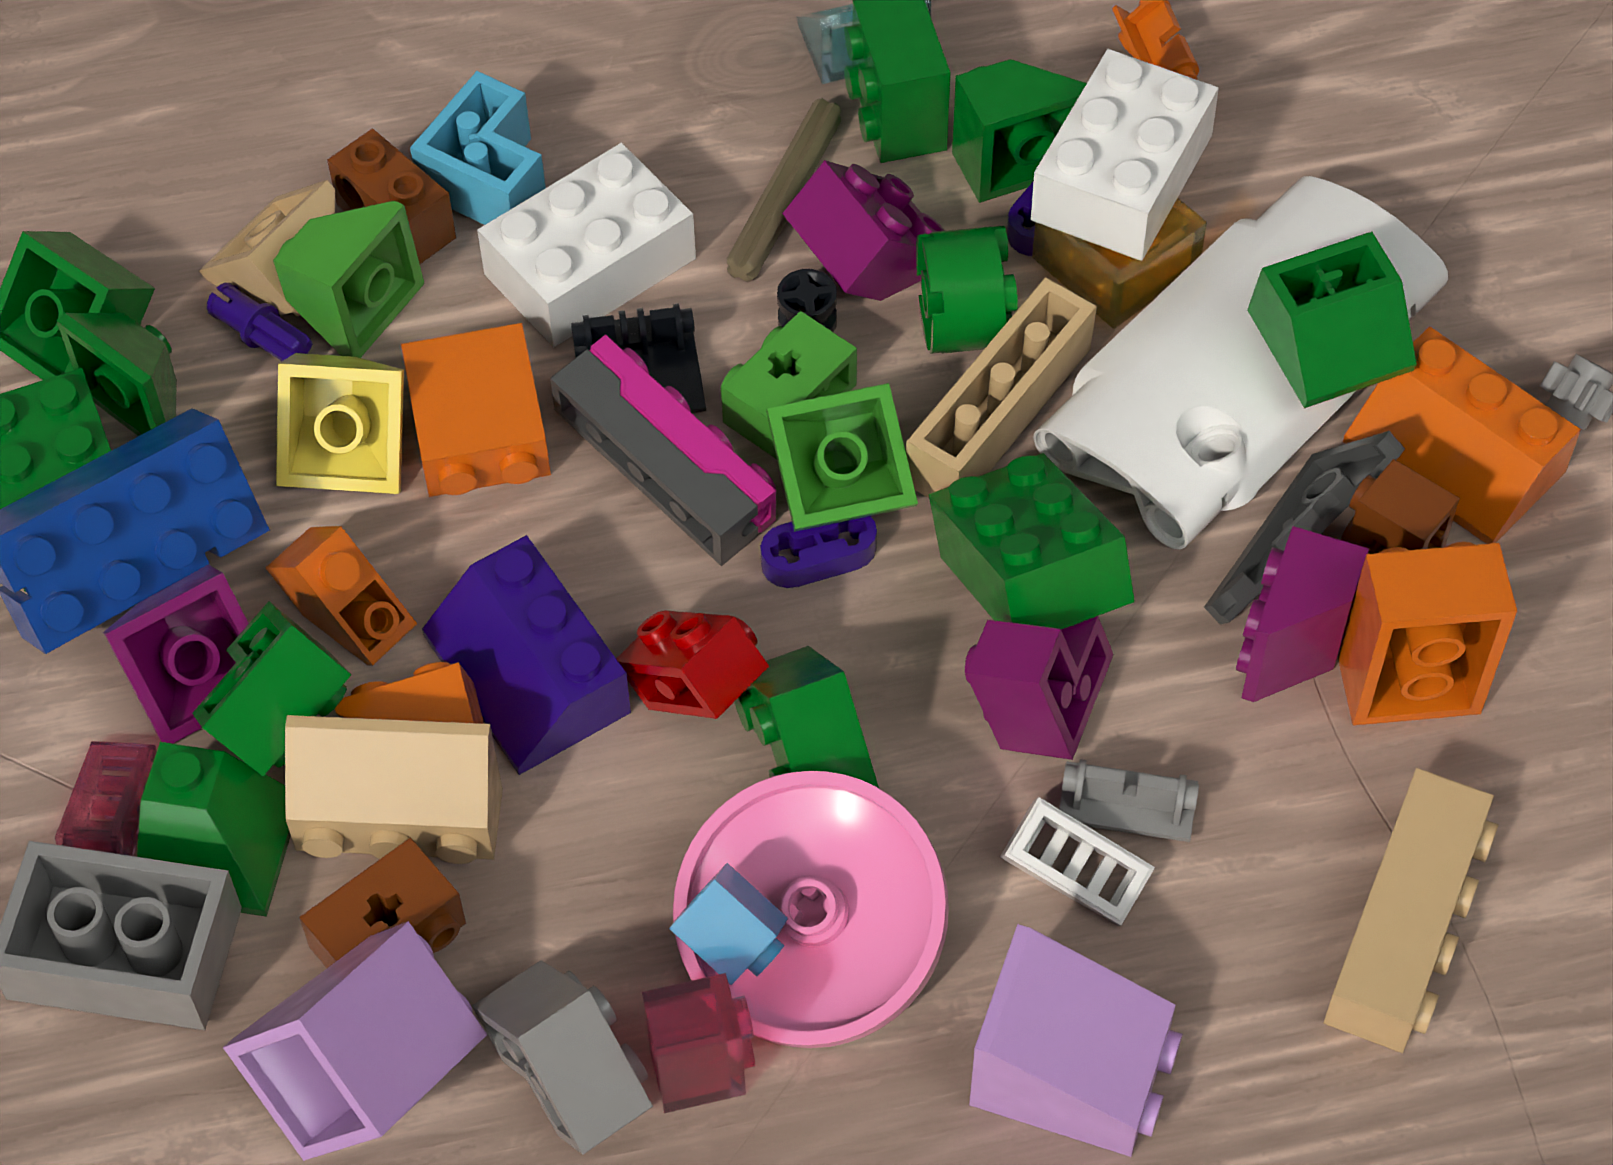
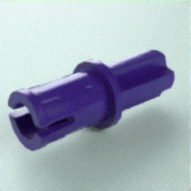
(257, 323)

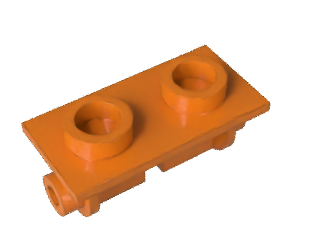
(1145, 35)

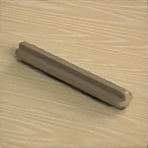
(788, 179)

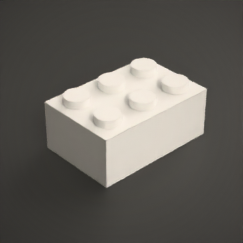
(1124, 154)
(587, 243)

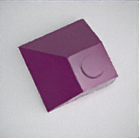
(177, 648)

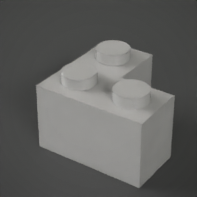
(565, 1049)

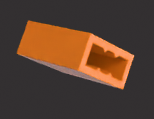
(476, 410)

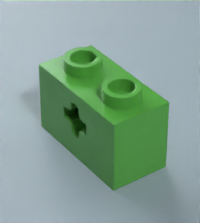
(791, 367)

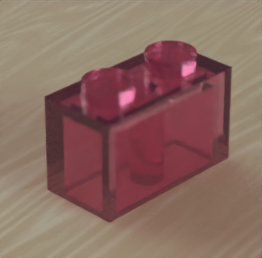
(698, 1042)

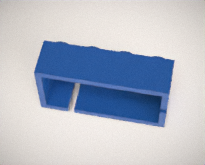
(123, 529)

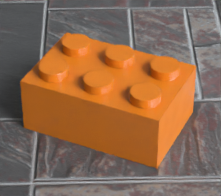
(1426, 632)

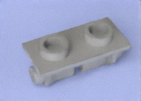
(1129, 800)

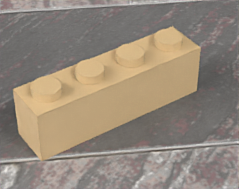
(1002, 389)
(1409, 912)

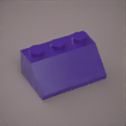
(531, 655)

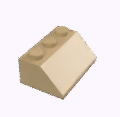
(384, 780)

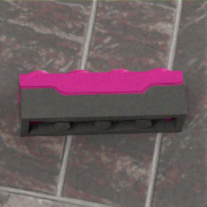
(665, 449)

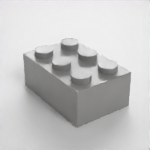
(117, 935)

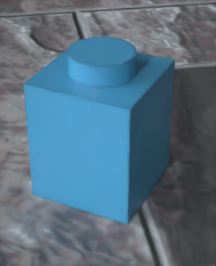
(731, 926)

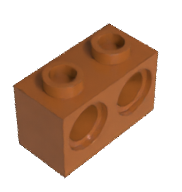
(377, 173)

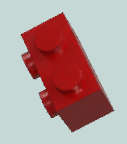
(692, 662)

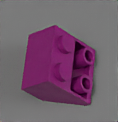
(861, 228)
(1299, 613)

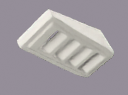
(1066, 826)

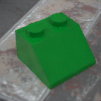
(1007, 123)
(58, 276)

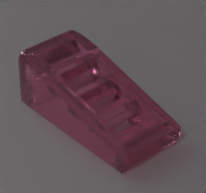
(107, 836)

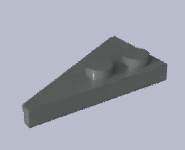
(1310, 503)

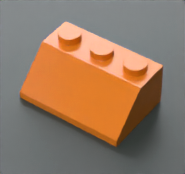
(1470, 434)

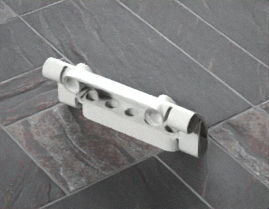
(1189, 393)

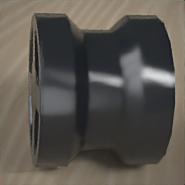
(811, 291)

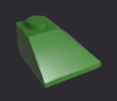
(351, 273)
(841, 457)

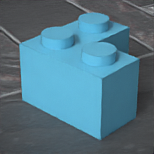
(480, 150)

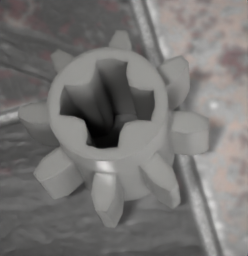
(1580, 391)

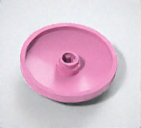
(857, 897)

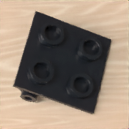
(661, 340)

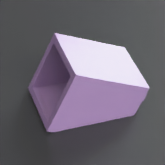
(357, 1043)
(1072, 1046)

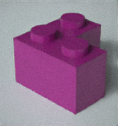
(1038, 683)

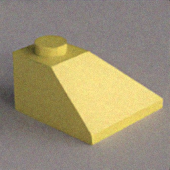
(339, 424)

